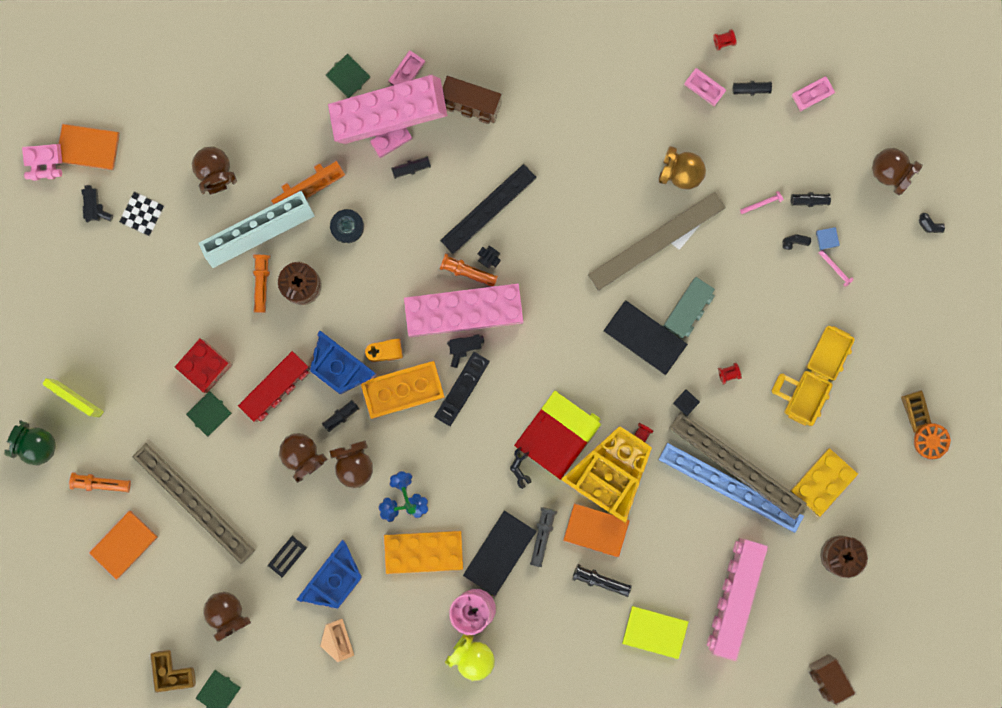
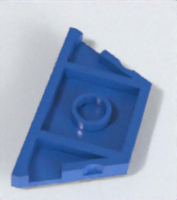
(338, 366)
(333, 580)

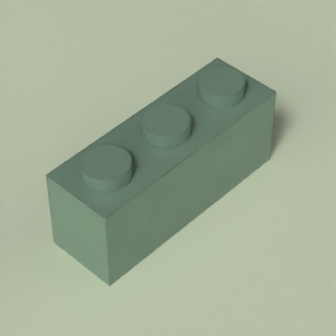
(689, 308)

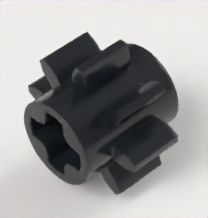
(489, 257)

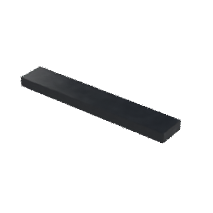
(488, 209)

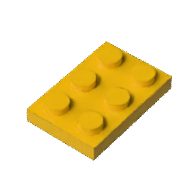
(824, 482)

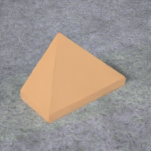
(336, 641)

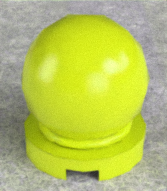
(472, 658)

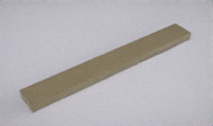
(656, 241)
(738, 466)
(193, 503)

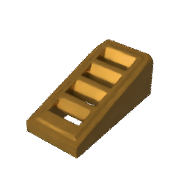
(908, 407)

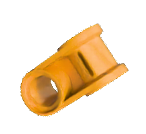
(387, 349)

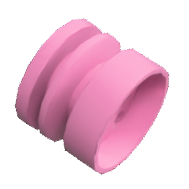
(461, 611)

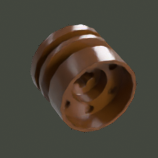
(308, 289)
(832, 555)

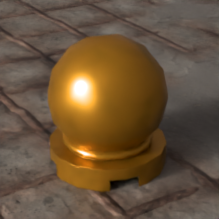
(683, 169)

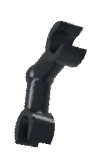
(516, 470)

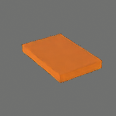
(88, 146)
(596, 530)
(123, 545)

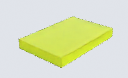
(73, 398)
(655, 632)

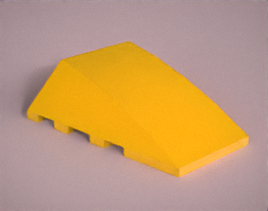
(612, 472)

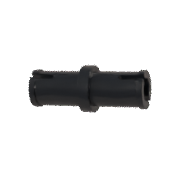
(752, 88)
(411, 167)
(810, 199)
(340, 416)

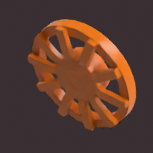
(932, 441)

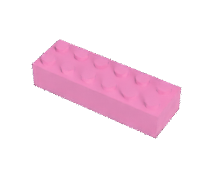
(387, 109)
(463, 310)
(737, 598)

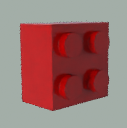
(203, 365)

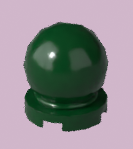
(32, 445)

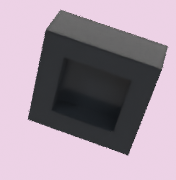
(686, 402)

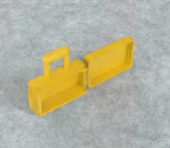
(814, 387)

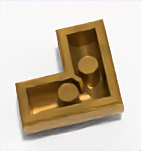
(165, 677)

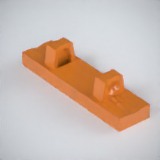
(314, 183)

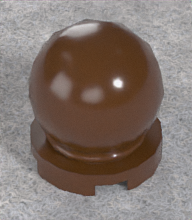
(212, 168)
(895, 169)
(300, 454)
(353, 465)
(223, 613)

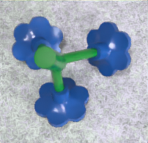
(414, 506)

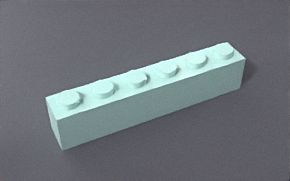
(256, 229)

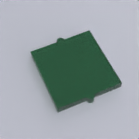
(348, 76)
(209, 413)
(218, 691)

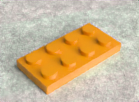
(402, 389)
(423, 552)

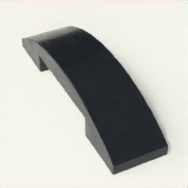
(462, 389)

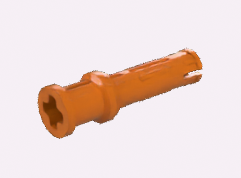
(459, 268)
(261, 273)
(90, 482)

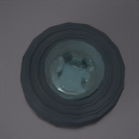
(352, 229)

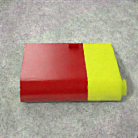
(558, 434)

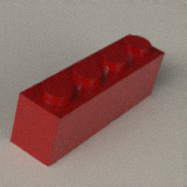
(274, 387)

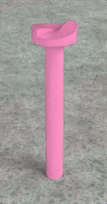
(778, 196)
(836, 268)

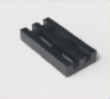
(297, 543)

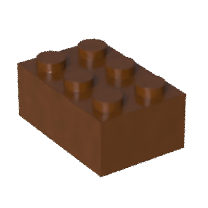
(471, 100)

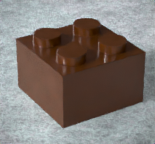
(832, 680)

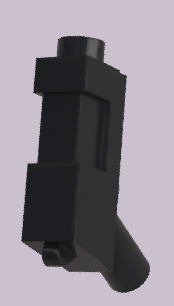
(92, 209)
(462, 345)

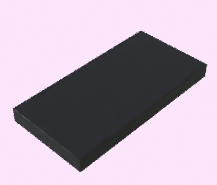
(645, 337)
(499, 553)

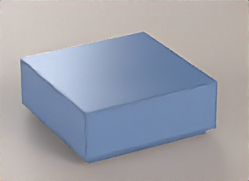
(827, 238)

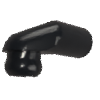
(929, 226)
(795, 239)

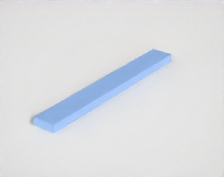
(727, 486)

